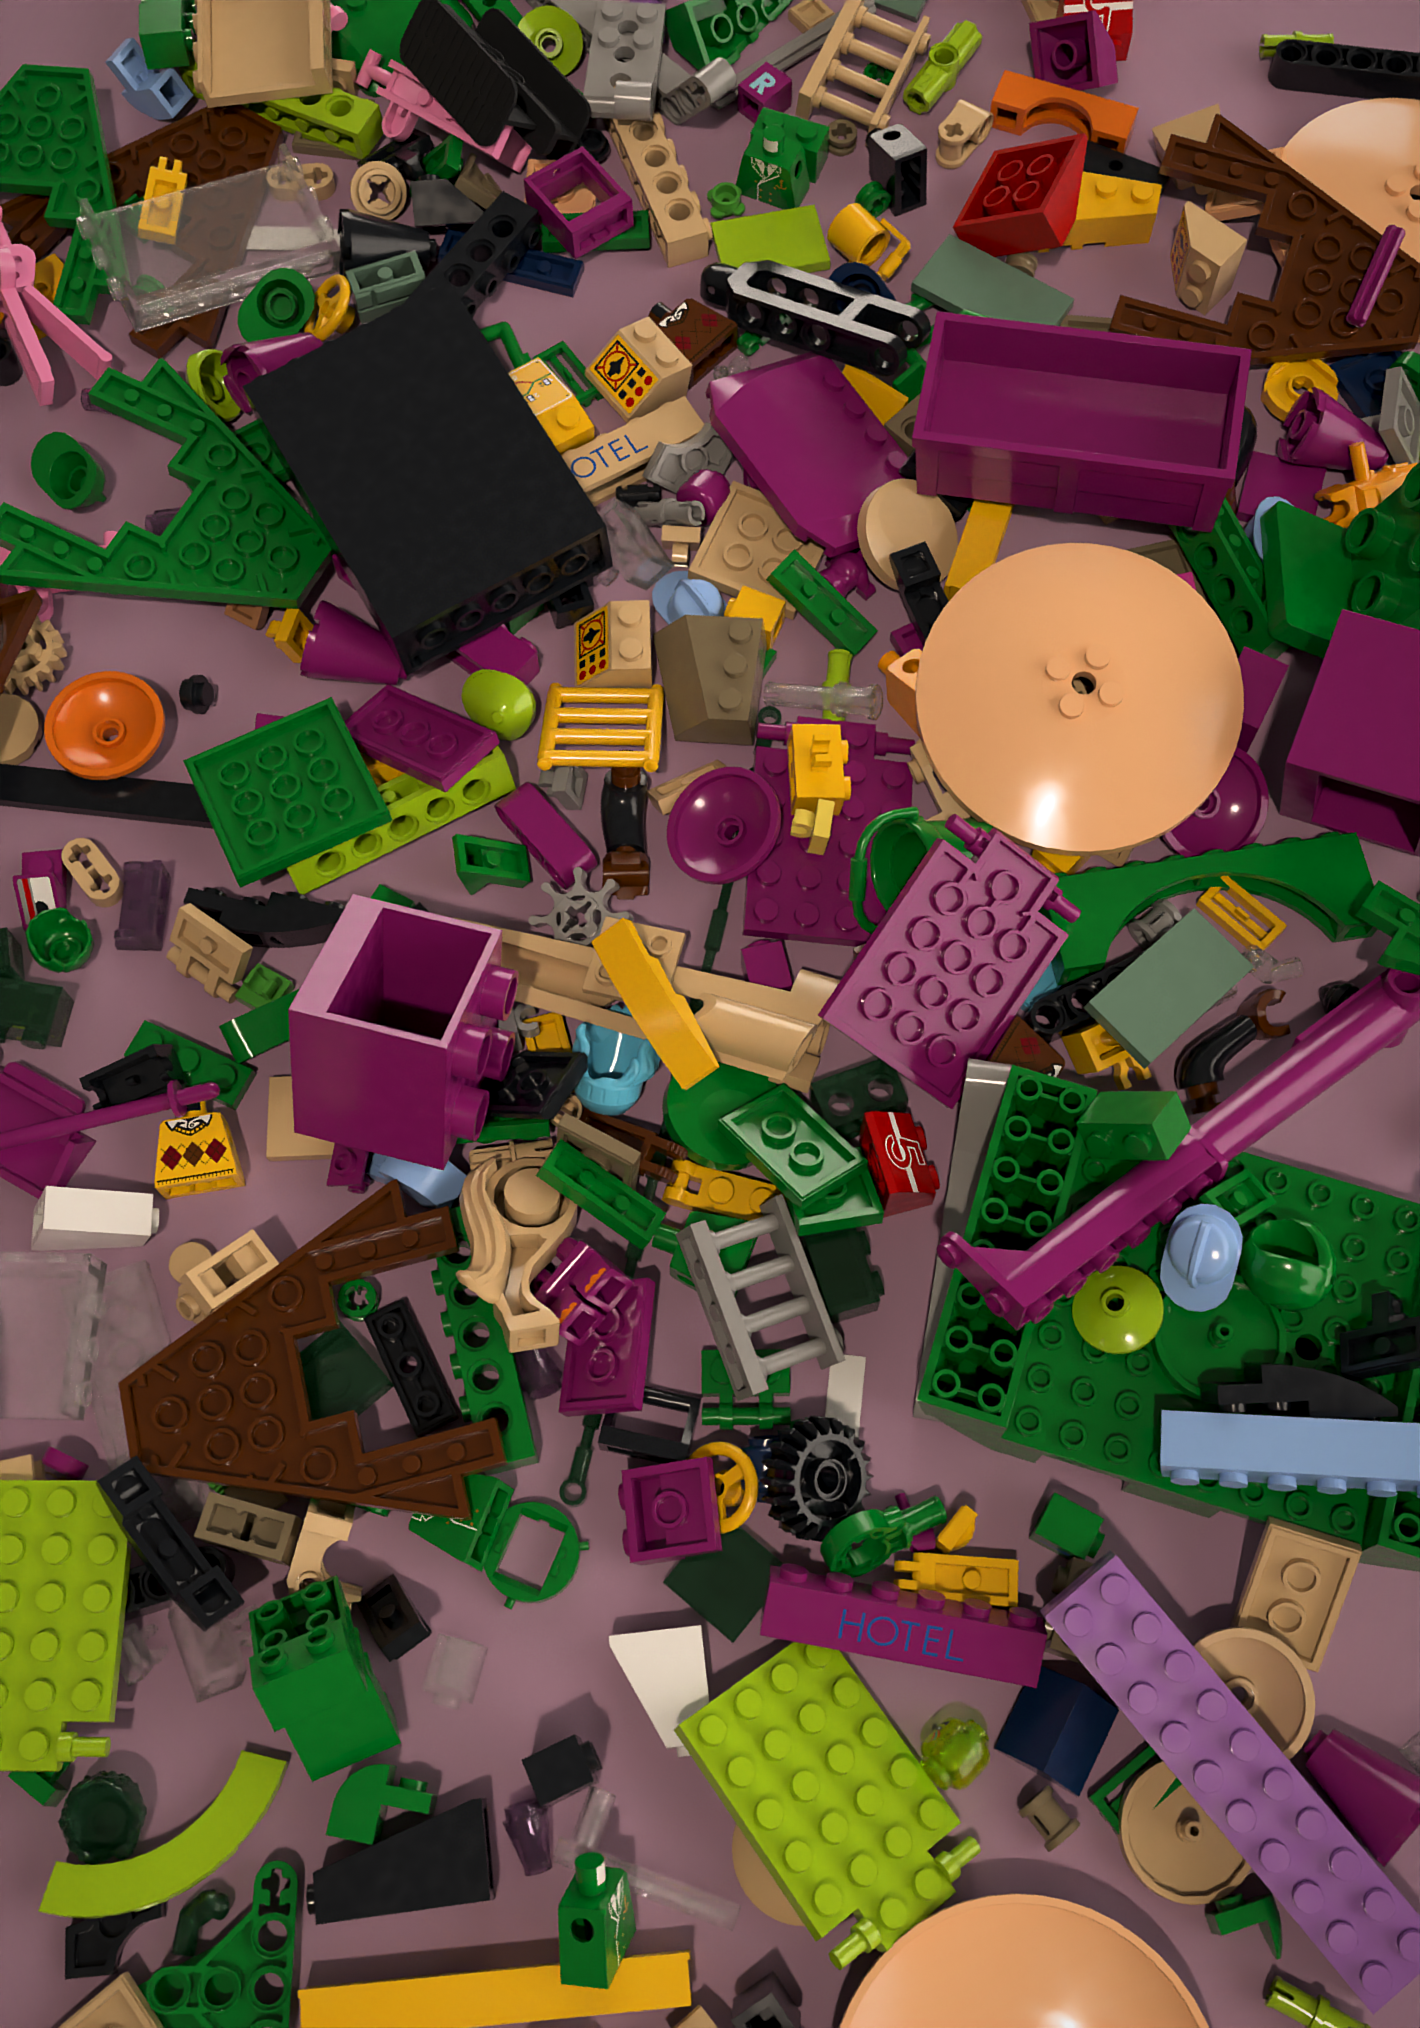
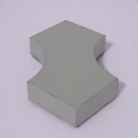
(675, 463)

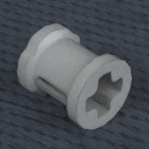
(1155, 923)

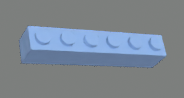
(1290, 1452)

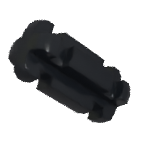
(638, 493)

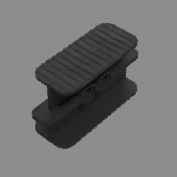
(493, 79)

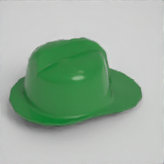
(276, 306)
(67, 472)

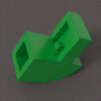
(364, 1799)

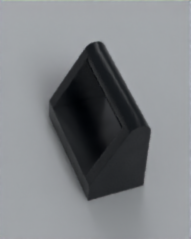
(647, 1446)

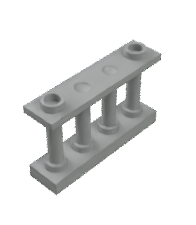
(733, 1329)

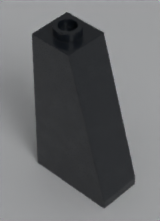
(418, 1869)

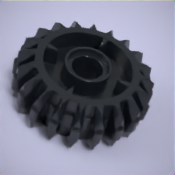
(815, 1476)

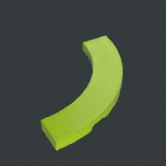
(180, 1863)

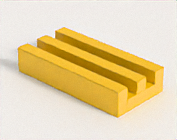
(1233, 927)

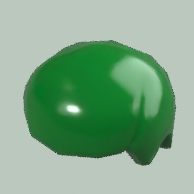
(59, 940)

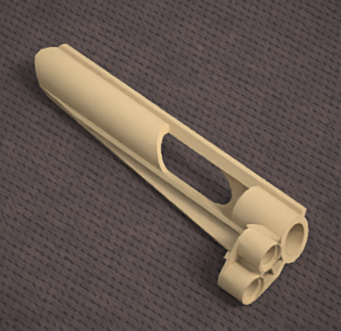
(741, 1020)

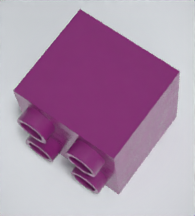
(1360, 737)
(400, 1032)

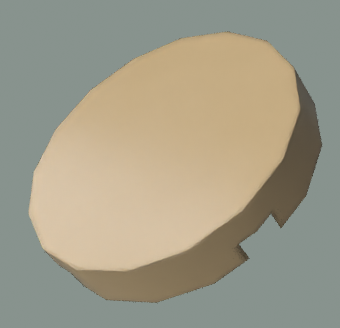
(18, 729)

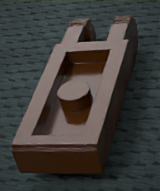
(641, 1140)

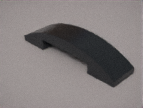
(919, 586)
(166, 1547)

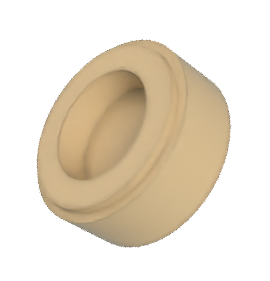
(187, 1257)

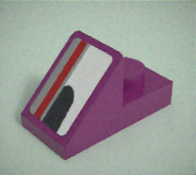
(41, 884)

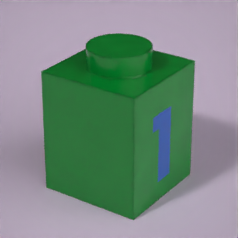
(1068, 1529)

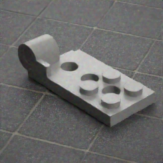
(633, 80)

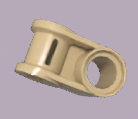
(962, 133)

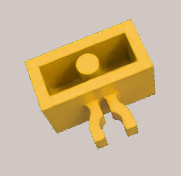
(816, 766)
(1095, 1050)

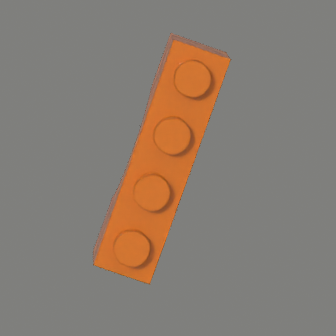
(1028, 102)

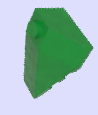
(718, 27)

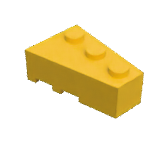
(1113, 212)

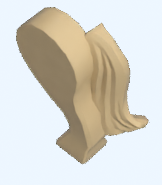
(513, 1235)

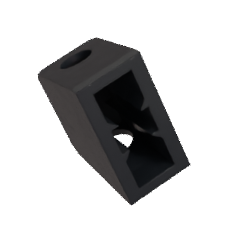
(900, 165)

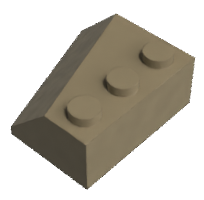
(712, 676)

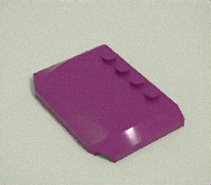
(806, 444)

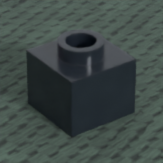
(578, 605)

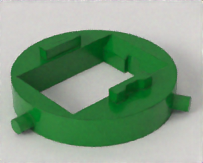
(562, 1569)

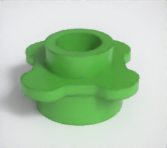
(725, 200)

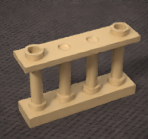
(842, 41)

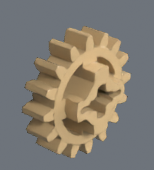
(33, 662)

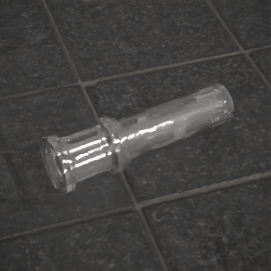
(840, 698)

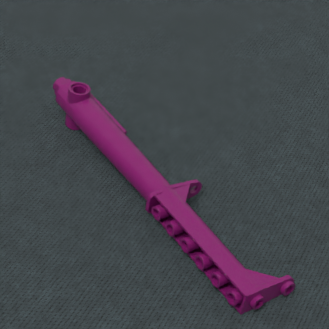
(1028, 1282)

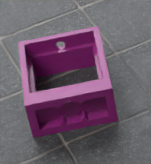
(595, 225)

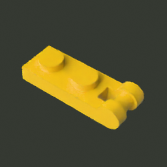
(719, 1192)

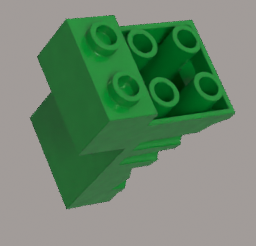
(319, 1679)

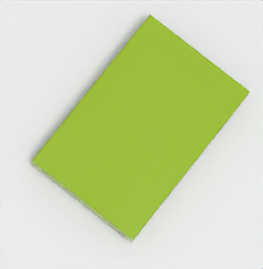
(782, 236)

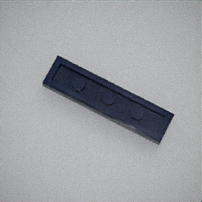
(535, 268)

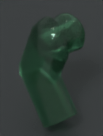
(196, 1914)

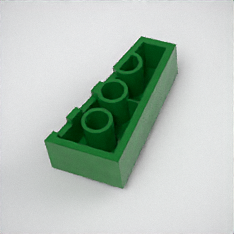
(166, 32)

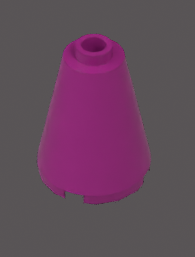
(259, 357)
(1322, 434)
(348, 650)
(1368, 1790)

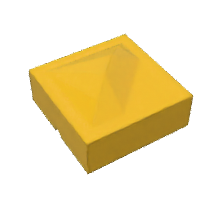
(957, 1531)

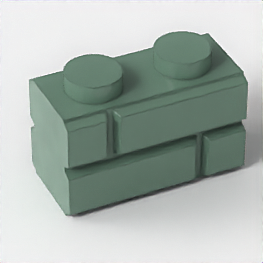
(384, 284)

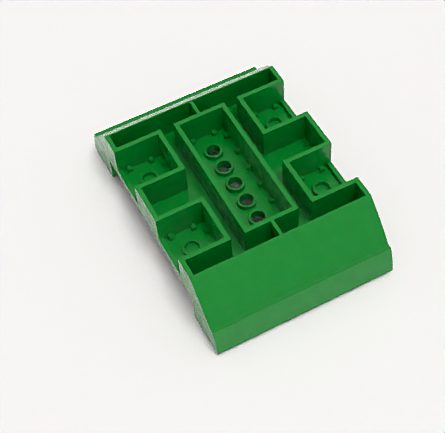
(1103, 1411)

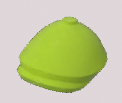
(205, 378)
(499, 703)

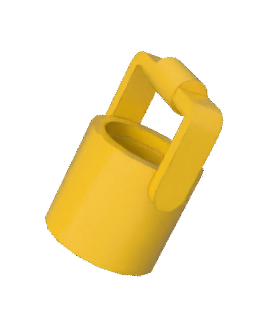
(865, 239)

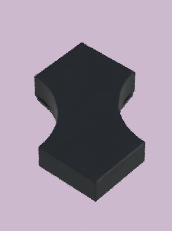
(97, 1943)

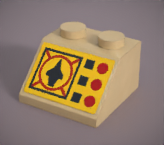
(1204, 258)
(640, 370)
(614, 646)

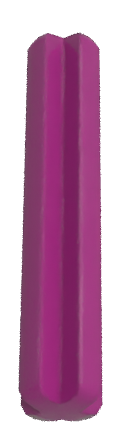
(1375, 276)

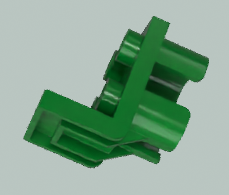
(1324, 568)

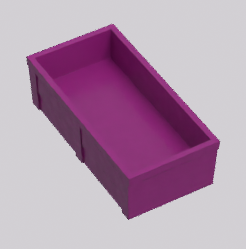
(1080, 420)

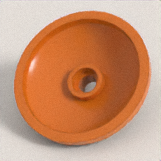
(93, 711)

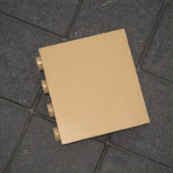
(261, 50)

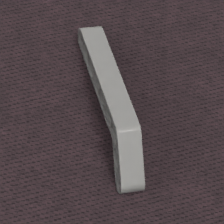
(678, 92)
(978, 1113)

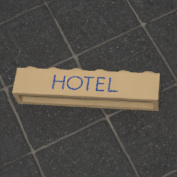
(623, 454)

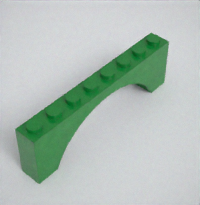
(1315, 877)

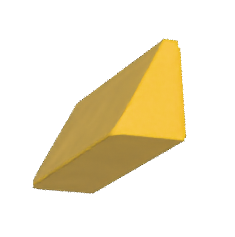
(879, 396)

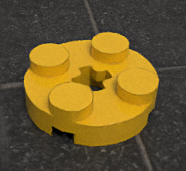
(1278, 388)

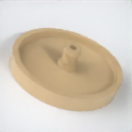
(899, 518)
(1176, 1844)

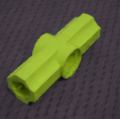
(942, 67)

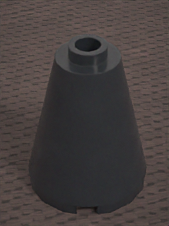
(373, 239)

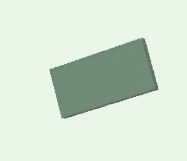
(973, 280)
(1168, 988)

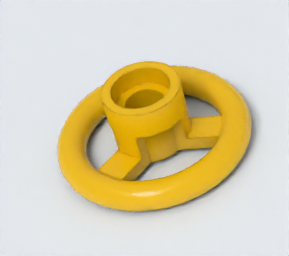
(334, 312)
(733, 1493)

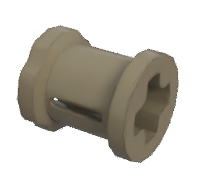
(1049, 1818)

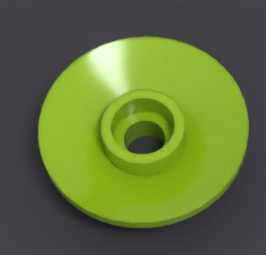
(560, 27)
(1122, 1329)

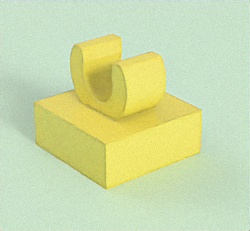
(814, 825)

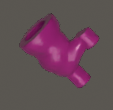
(847, 572)

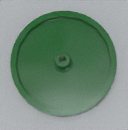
(694, 1114)
(1218, 1341)

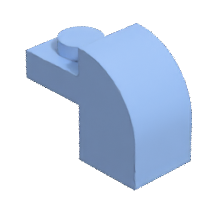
(153, 91)
(424, 1184)

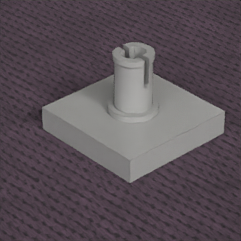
(1398, 418)

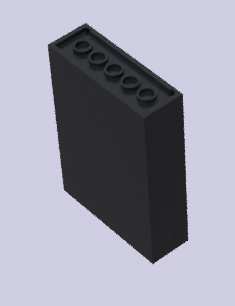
(429, 477)

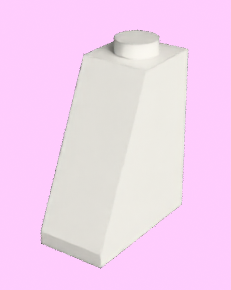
(92, 1219)
(666, 1675)

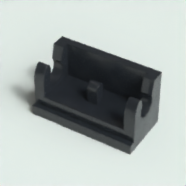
(135, 1076)

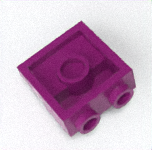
(670, 1511)

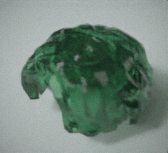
(103, 1817)

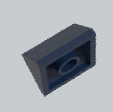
(1057, 1730)

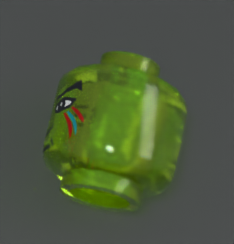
(955, 1753)

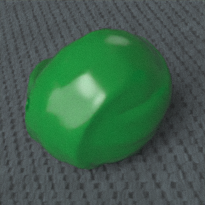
(1288, 1264)

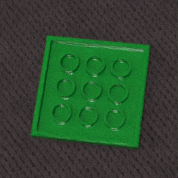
(287, 791)

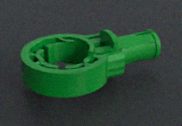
(884, 1534)

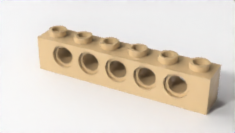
(661, 188)

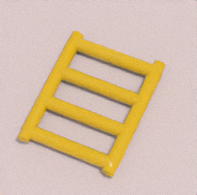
(556, 714)

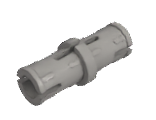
(671, 512)

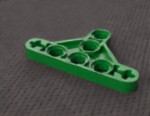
(244, 1962)

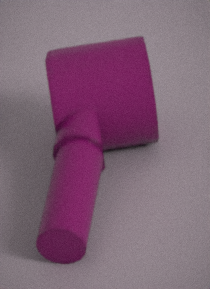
(922, 1542)

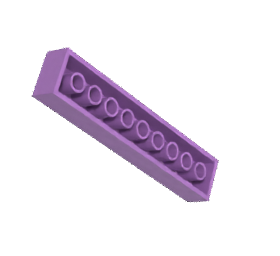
(1240, 1779)

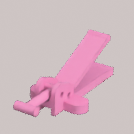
(413, 101)
(24, 304)

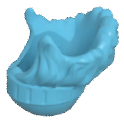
(615, 1067)

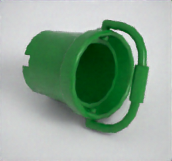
(895, 855)

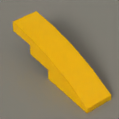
(654, 1004)

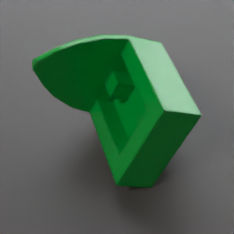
(1236, 1913)

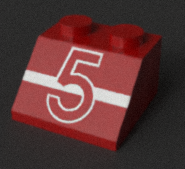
(1114, 14)
(897, 1161)

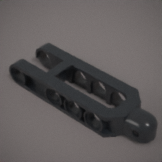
(851, 334)

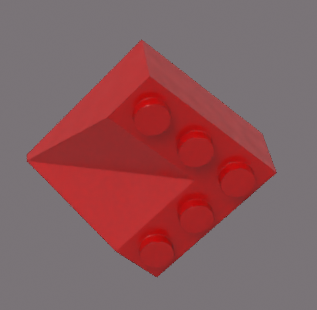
(1025, 197)

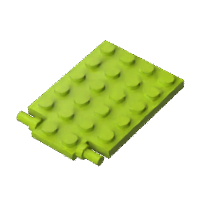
(58, 1620)
(829, 1798)

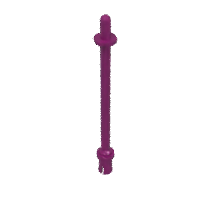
(174, 1099)

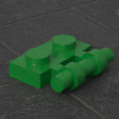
(717, 1384)

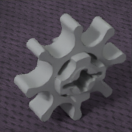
(566, 907)

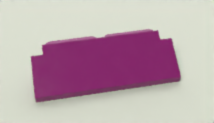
(31, 1100)

